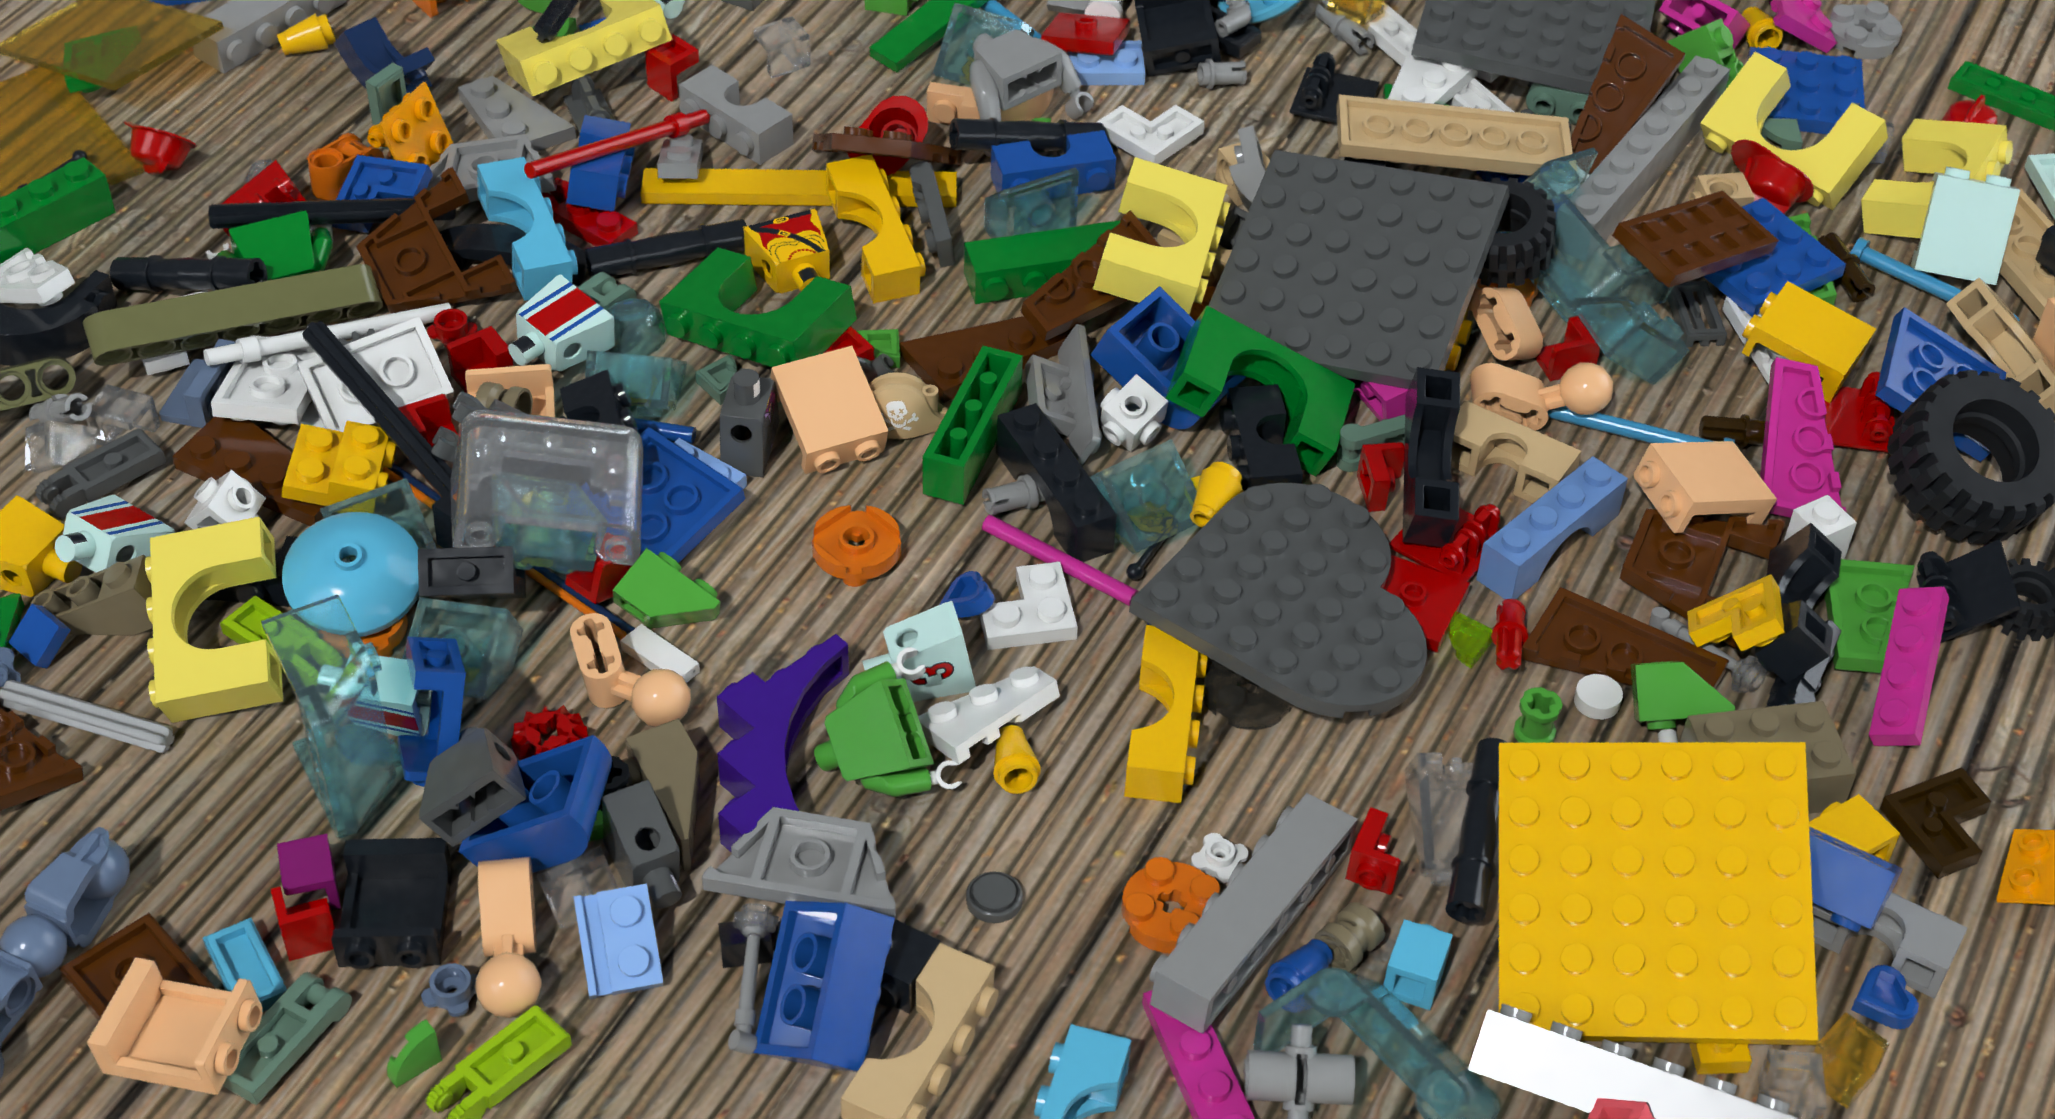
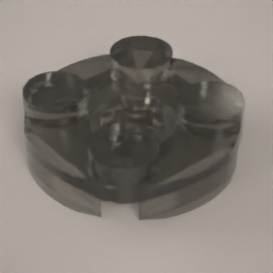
(1244, 709)

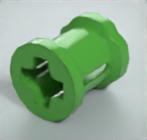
(1539, 712)

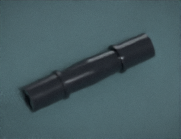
(1043, 136)
(665, 248)
(185, 273)
(1479, 838)

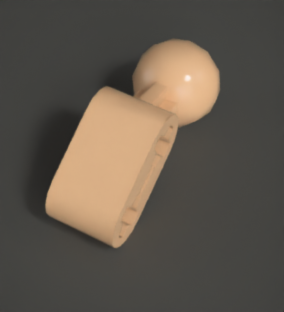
(1506, 323)
(1525, 399)
(655, 696)
(508, 980)

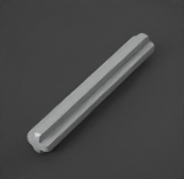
(87, 716)

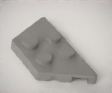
(467, 155)
(805, 859)

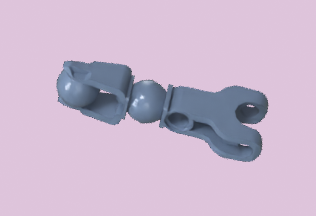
(62, 909)

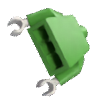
(879, 734)

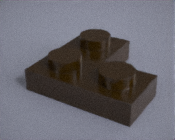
(1931, 819)

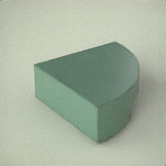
(1783, 132)
(716, 377)

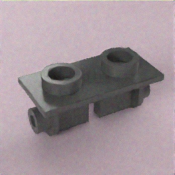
(586, 101)

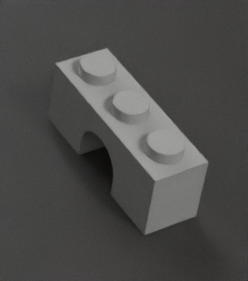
(752, 130)
(1918, 938)

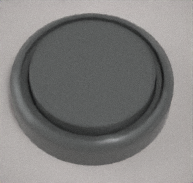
(994, 897)

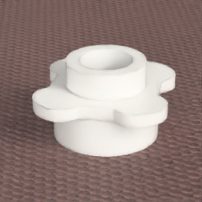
(1219, 867)

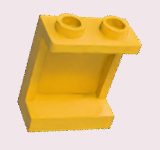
(1810, 333)

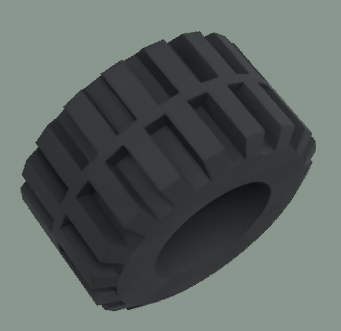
(1532, 239)

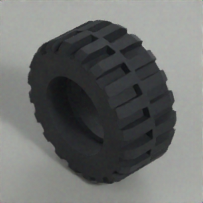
(1945, 486)

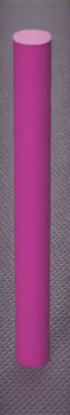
(1050, 554)

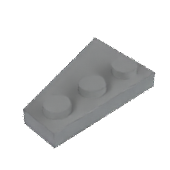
(507, 112)

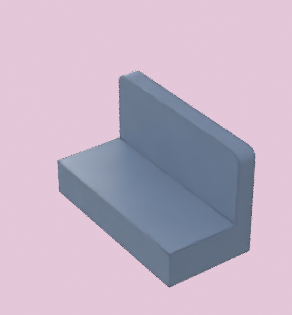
(193, 394)

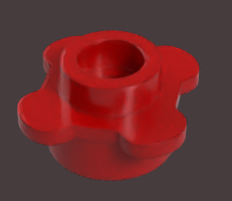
(450, 326)

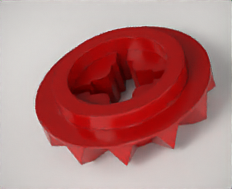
(527, 734)

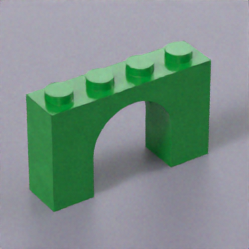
(706, 301)
(1311, 393)

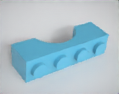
(517, 200)
(1086, 1076)

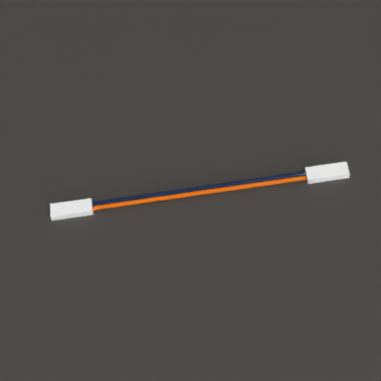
(637, 642)

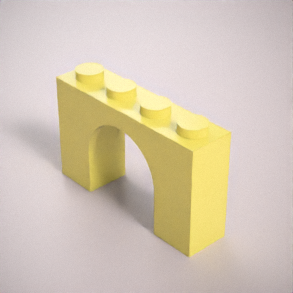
(626, 31)
(1930, 147)
(1829, 164)
(1182, 204)
(182, 574)

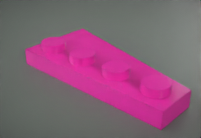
(1804, 21)
(1796, 441)

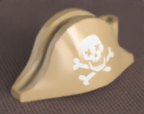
(907, 405)

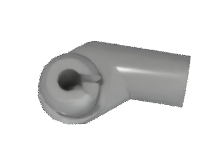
(1237, 17)

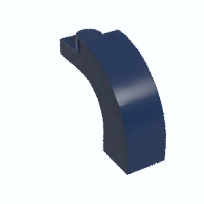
(369, 51)

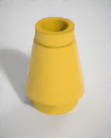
(1762, 29)
(307, 35)
(1215, 488)
(1015, 762)

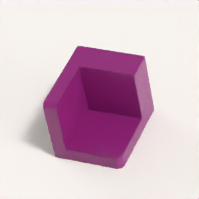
(308, 866)

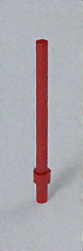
(672, 126)

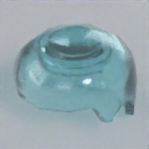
(637, 327)

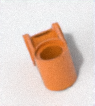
(333, 162)

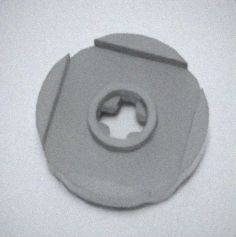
(1865, 29)

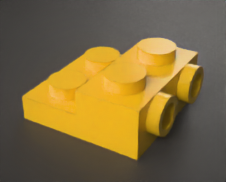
(337, 464)

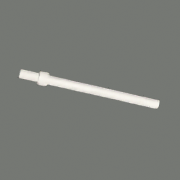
(251, 349)

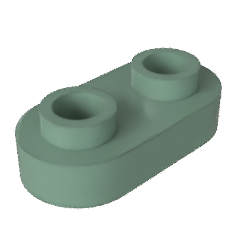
(1561, 102)

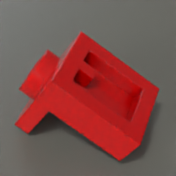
(1377, 472)
(1369, 860)

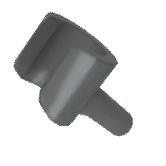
(876, 367)

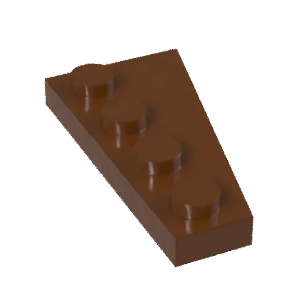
(1626, 85)
(1070, 296)
(948, 356)
(252, 455)
(1599, 640)
(30, 764)

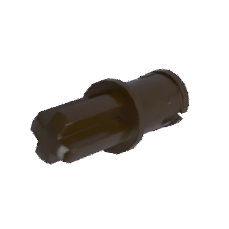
(1853, 277)
(1741, 429)

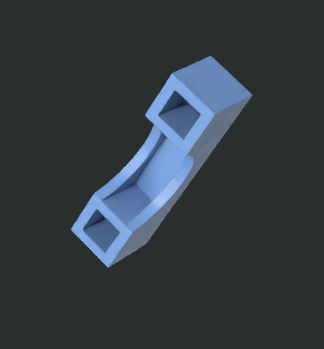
(1521, 549)

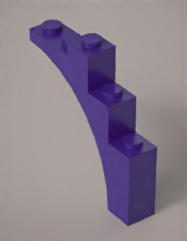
(764, 726)

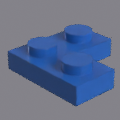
(382, 179)

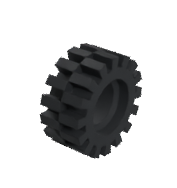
(2031, 618)

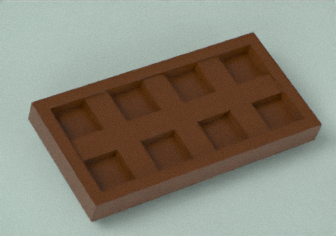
(1694, 238)

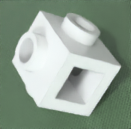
(1132, 414)
(224, 501)

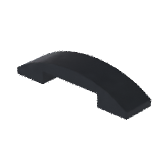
(490, 240)

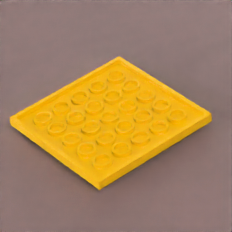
(1658, 890)

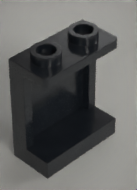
(1176, 34)
(470, 573)
(394, 903)

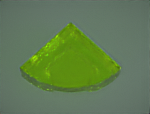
(1468, 638)

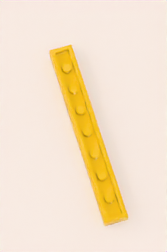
(771, 188)

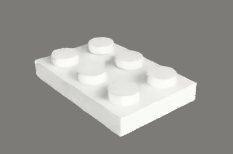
(395, 358)
(265, 389)

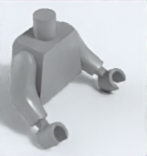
(1018, 69)

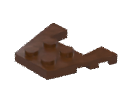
(891, 145)
(414, 262)
(1682, 566)

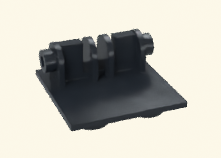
(1321, 88)
(1976, 584)

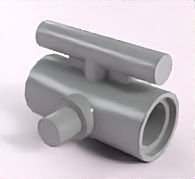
(1299, 1075)

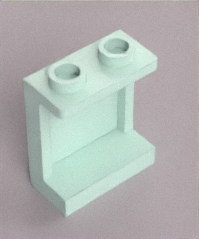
(1966, 226)

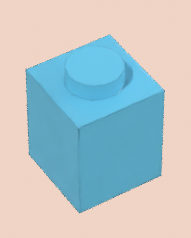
(1417, 963)

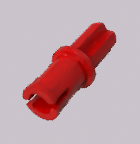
(1509, 633)

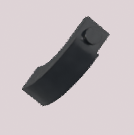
(54, 329)

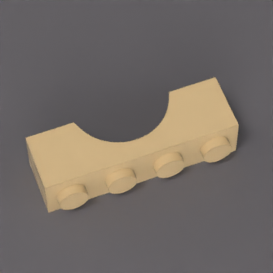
(2004, 339)
(951, 998)

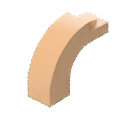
(954, 101)

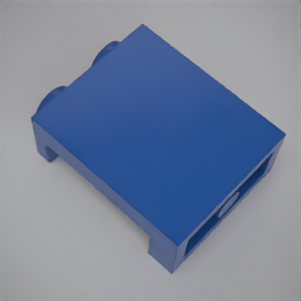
(437, 667)

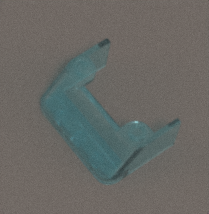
(1582, 258)
(340, 709)
(1391, 1031)

